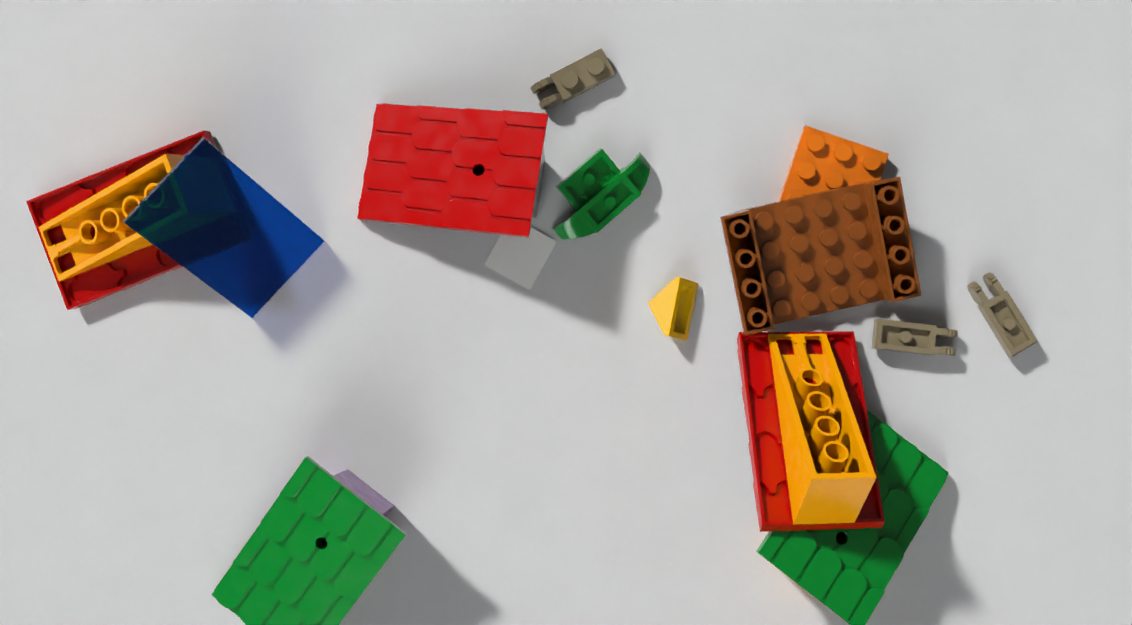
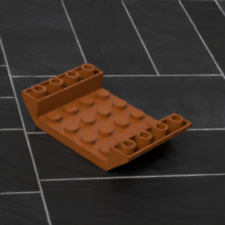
(820, 253)

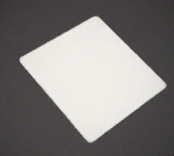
(521, 257)

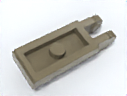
(575, 79)
(1002, 316)
(910, 337)

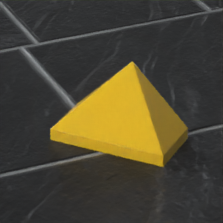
(675, 307)

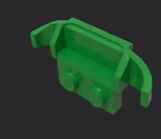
(599, 193)

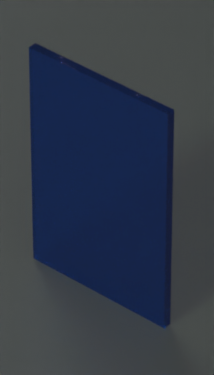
(224, 228)

